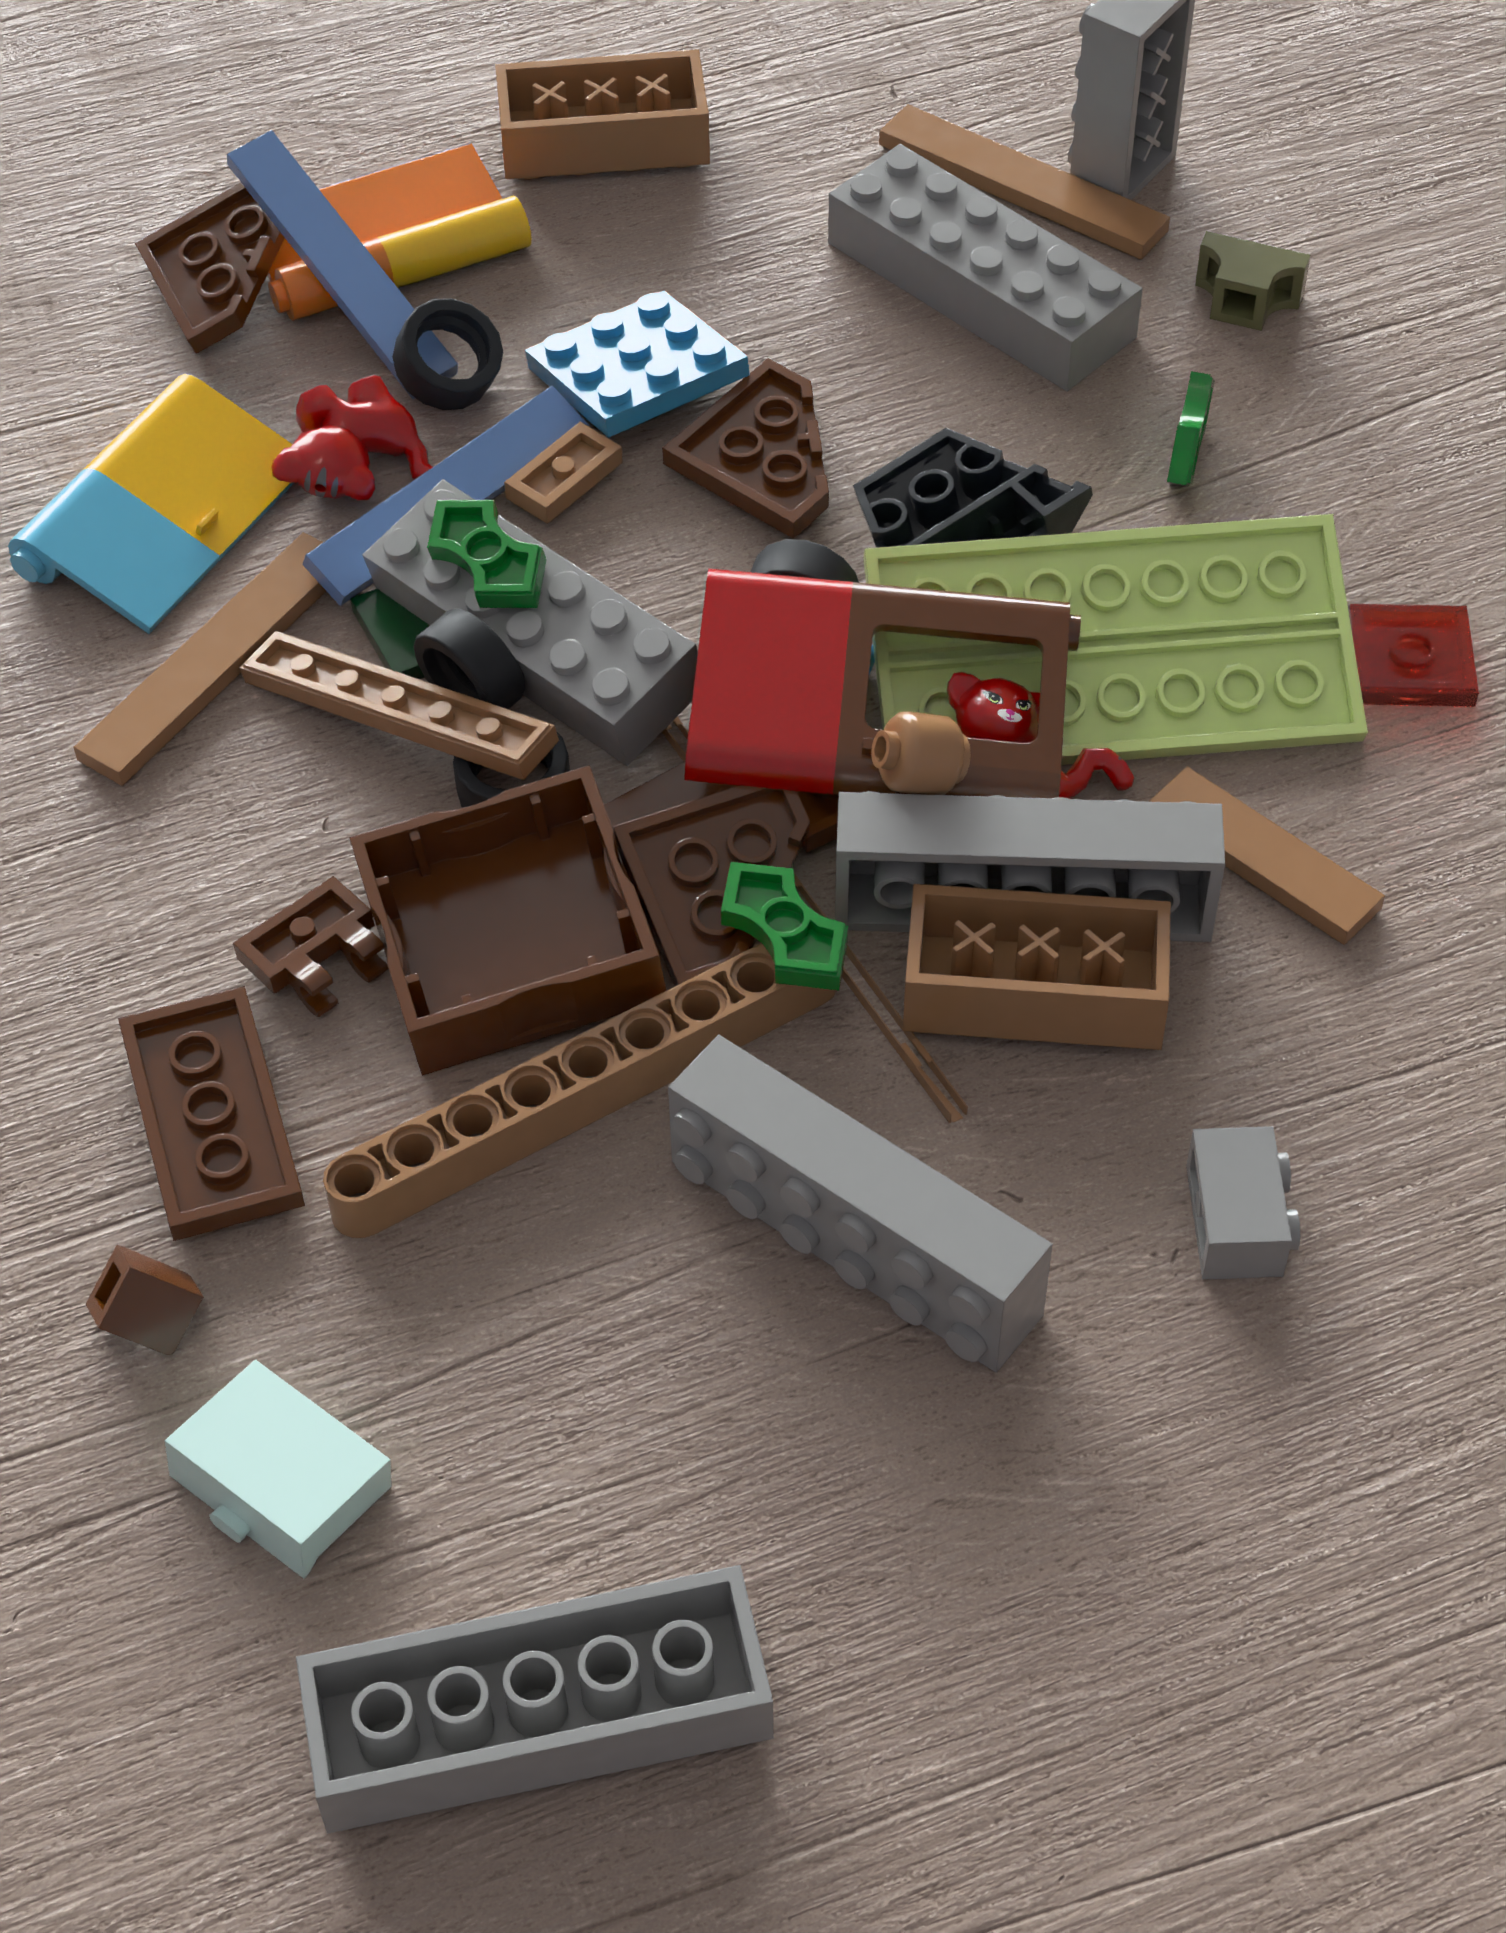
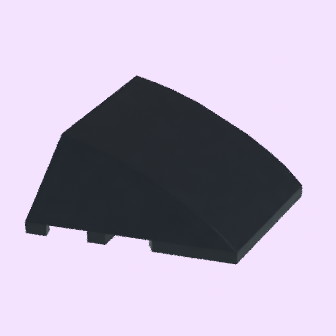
(964, 492)

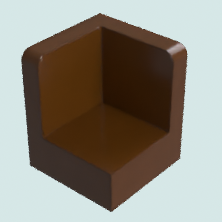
(144, 1300)

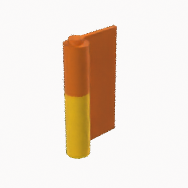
(413, 223)

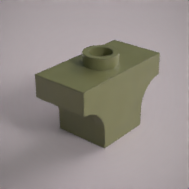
(1249, 279)

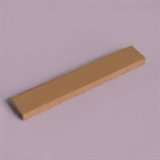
(1028, 182)
(201, 666)
(400, 705)

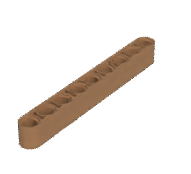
(732, 999)

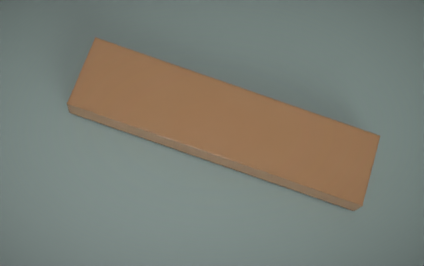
(1282, 863)

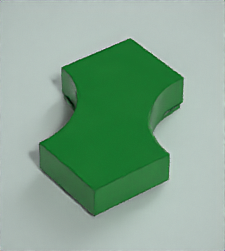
(1191, 429)
(503, 568)
(801, 942)

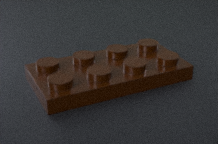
(210, 1113)

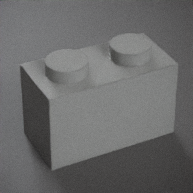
(1241, 1203)

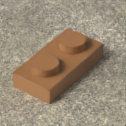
(563, 472)

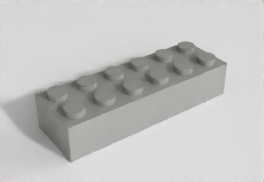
(984, 266)
(581, 652)
(1027, 846)
(858, 1203)
(534, 1698)

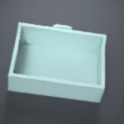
(276, 1467)

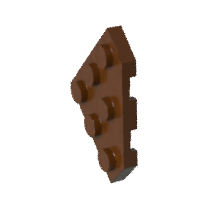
(213, 264)
(759, 449)
(683, 864)

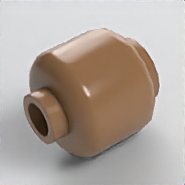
(921, 753)

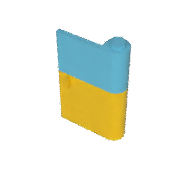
(157, 504)

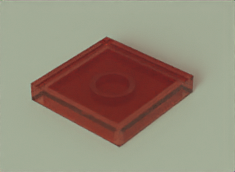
(1414, 655)

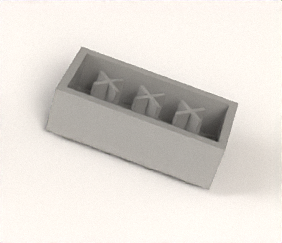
(1129, 91)

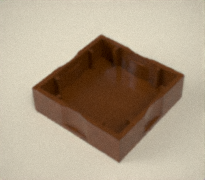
(507, 920)

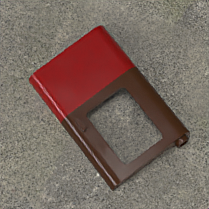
(790, 675)

